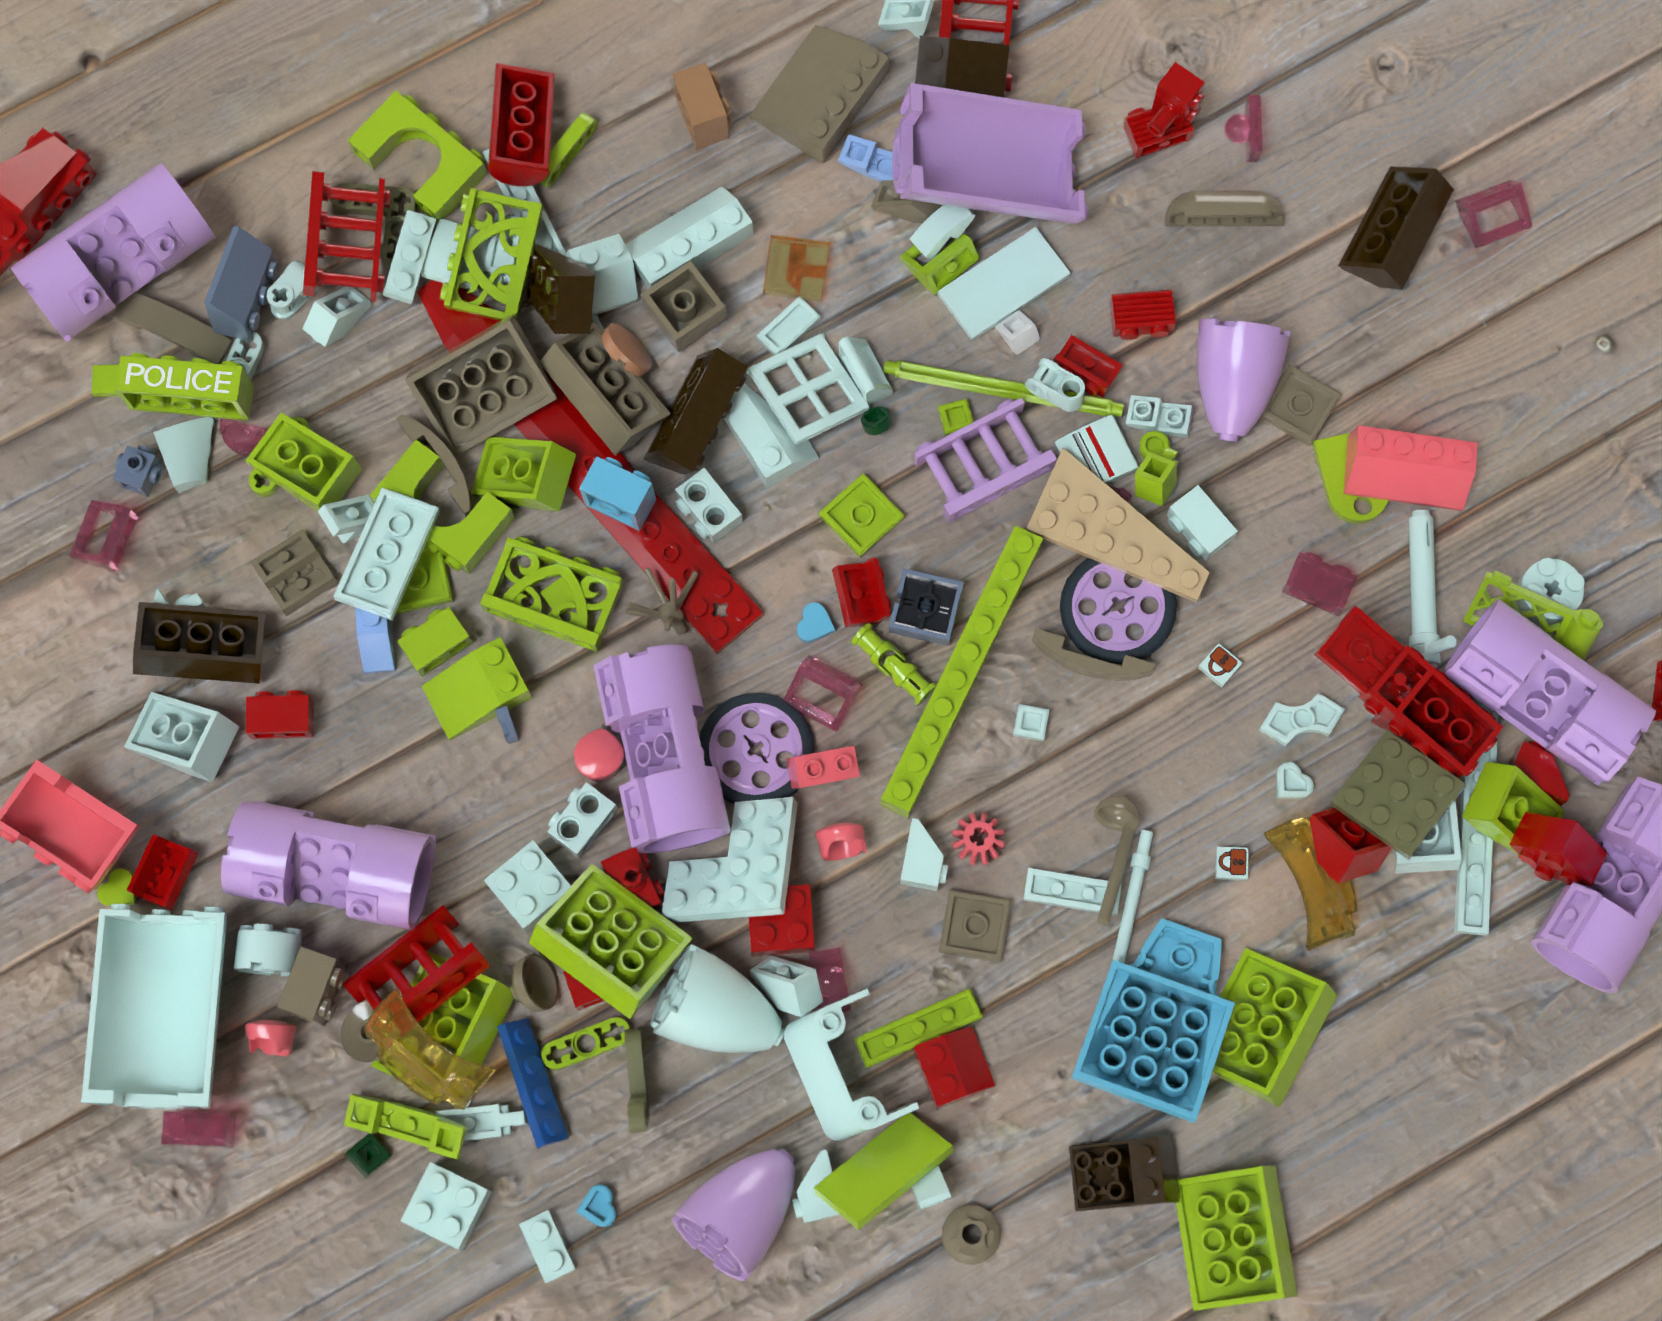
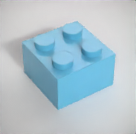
(618, 493)

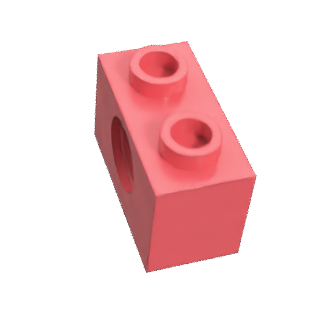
(823, 767)

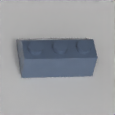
(240, 285)

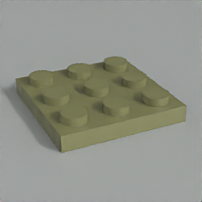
(1398, 794)

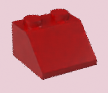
(1345, 847)
(953, 1067)

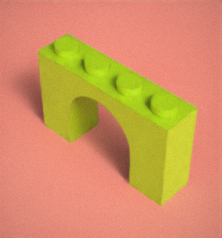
(402, 121)
(461, 543)

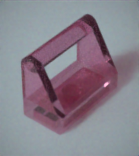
(1490, 197)
(116, 538)
(830, 679)

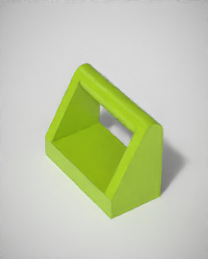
(944, 266)

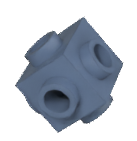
(138, 469)

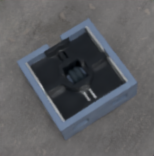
(926, 607)

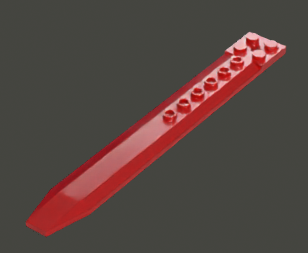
(663, 541)

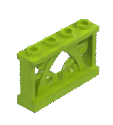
(524, 227)
(575, 629)

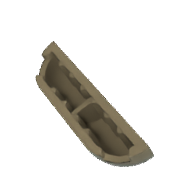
(1224, 209)

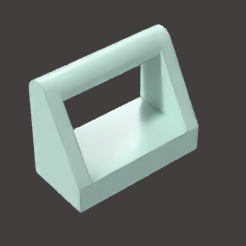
(864, 369)

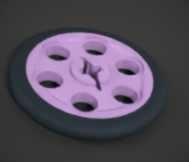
(1081, 627)
(728, 718)

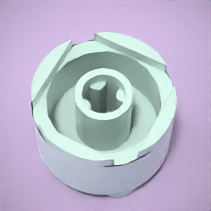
(1560, 579)
(266, 950)

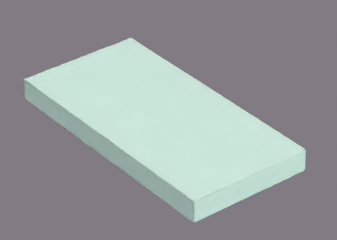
(1003, 283)
(386, 554)

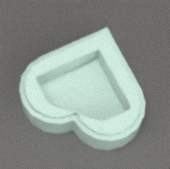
(1291, 783)

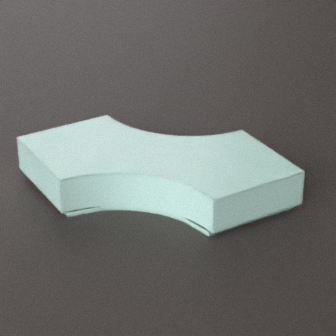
(1315, 716)

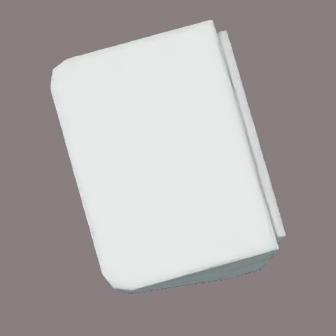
(1018, 332)

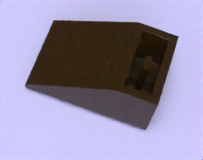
(561, 291)
(1124, 1174)

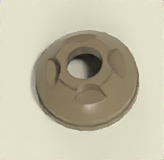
(534, 983)
(953, 1239)

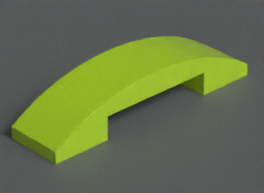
(406, 1123)

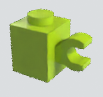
(1157, 477)

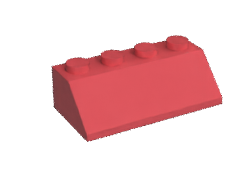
(1409, 467)

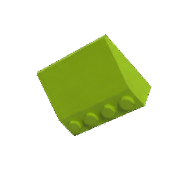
(609, 940)
(467, 1019)
(1270, 1025)
(1235, 1238)

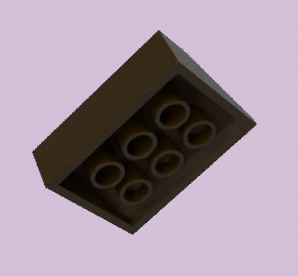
(962, 65)

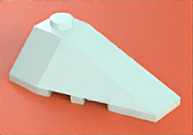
(765, 438)

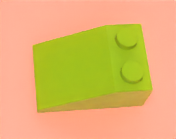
(304, 463)
(524, 472)
(475, 689)
(1502, 799)

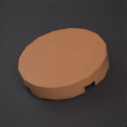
(625, 346)

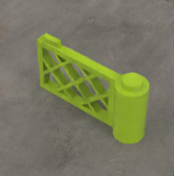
(1574, 632)

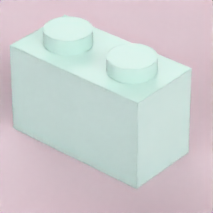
(1201, 523)

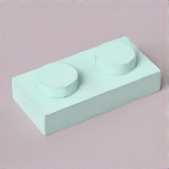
(547, 1246)

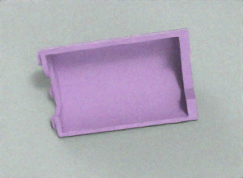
(988, 154)

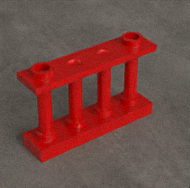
(951, 22)
(318, 248)
(441, 981)

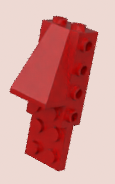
(37, 191)
(1409, 694)

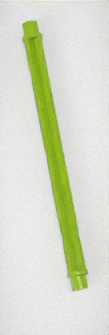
(991, 386)

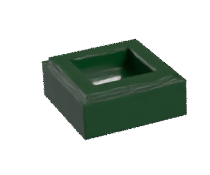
(368, 1155)

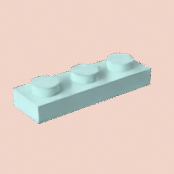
(409, 257)
(1066, 890)

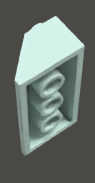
(693, 234)

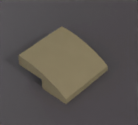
(294, 572)

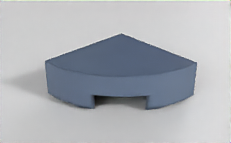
(508, 727)

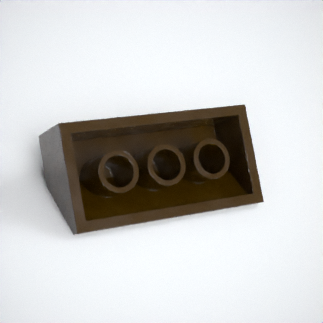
(1397, 226)
(696, 412)
(198, 642)

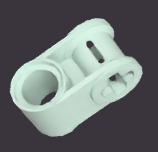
(290, 288)
(1052, 381)

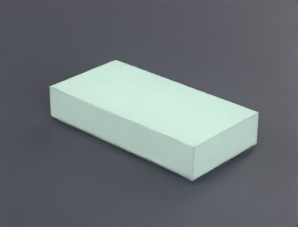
(788, 326)

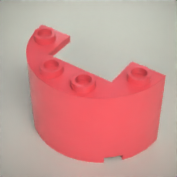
(65, 826)

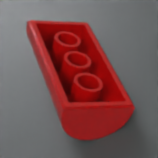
(520, 125)

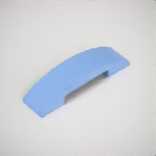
(866, 158)

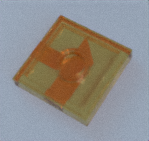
(796, 268)

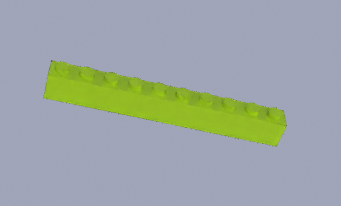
(961, 672)

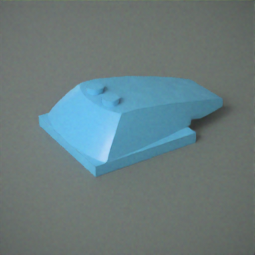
(1159, 1023)

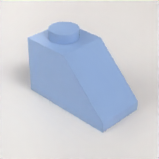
(375, 642)

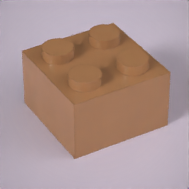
(702, 105)

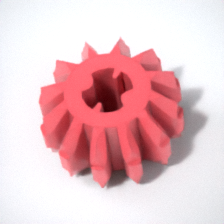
(989, 842)

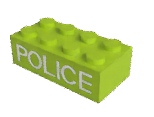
(184, 387)

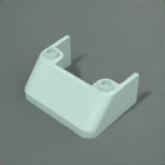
(822, 1079)

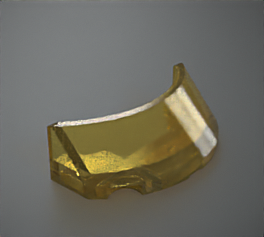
(1326, 902)
(419, 1059)

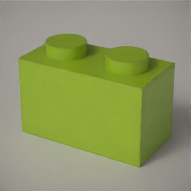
(434, 641)

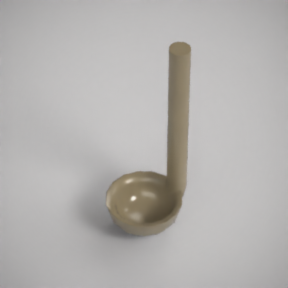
(1120, 815)

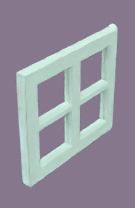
(808, 388)

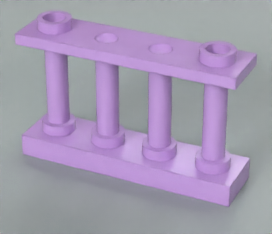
(983, 489)

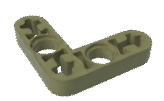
(396, 195)
(638, 1102)

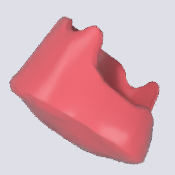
(599, 755)
(841, 841)
(271, 1036)

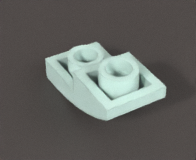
(939, 227)
(1155, 415)

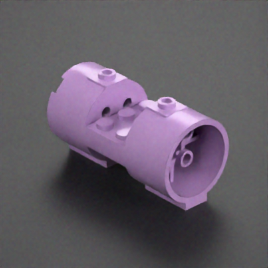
(113, 252)
(1549, 693)
(655, 707)
(290, 855)
(1603, 927)

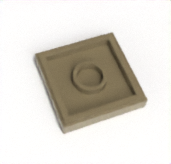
(1300, 405)
(975, 926)

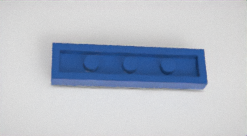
(532, 1082)

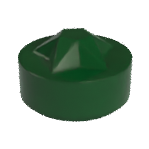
(876, 420)

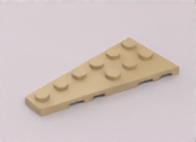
(1099, 524)

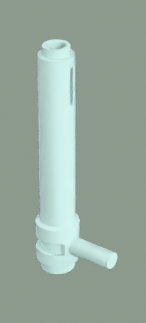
(1423, 590)

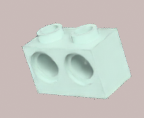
(714, 503)
(589, 824)

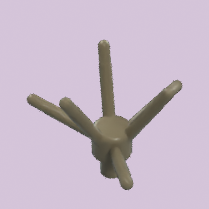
(669, 611)

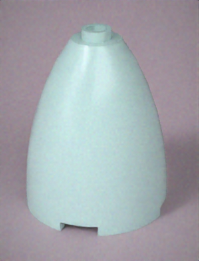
(714, 1007)

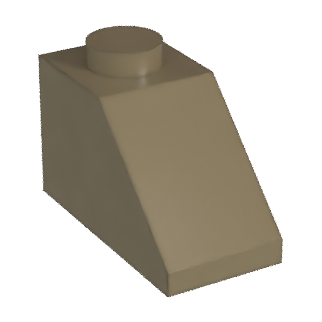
(889, 202)

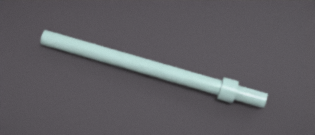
(1140, 862)

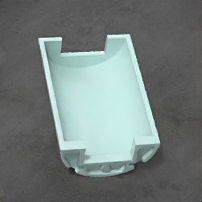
(154, 1008)

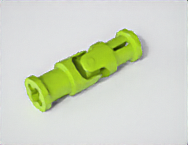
(901, 672)

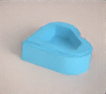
(814, 624)
(598, 1207)

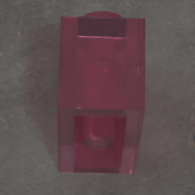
(1319, 583)
(198, 1129)

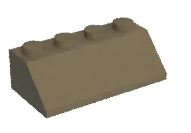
(605, 394)

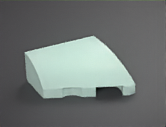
(187, 451)

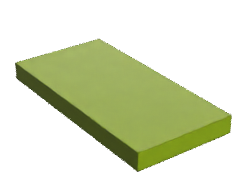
(883, 1170)

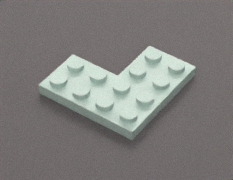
(749, 879)

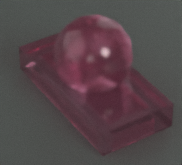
(1247, 128)
(830, 976)

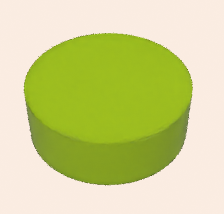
(1153, 442)

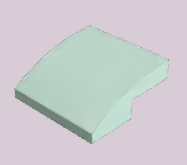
(439, 251)

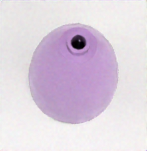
(1238, 372)
(739, 1211)

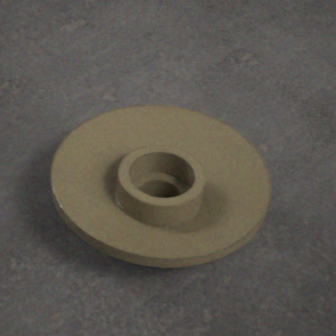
(353, 1035)

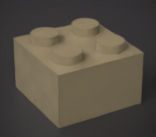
(684, 306)
(313, 986)

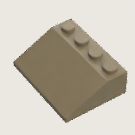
(821, 91)
(482, 385)

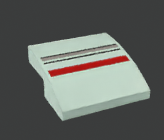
(1101, 449)

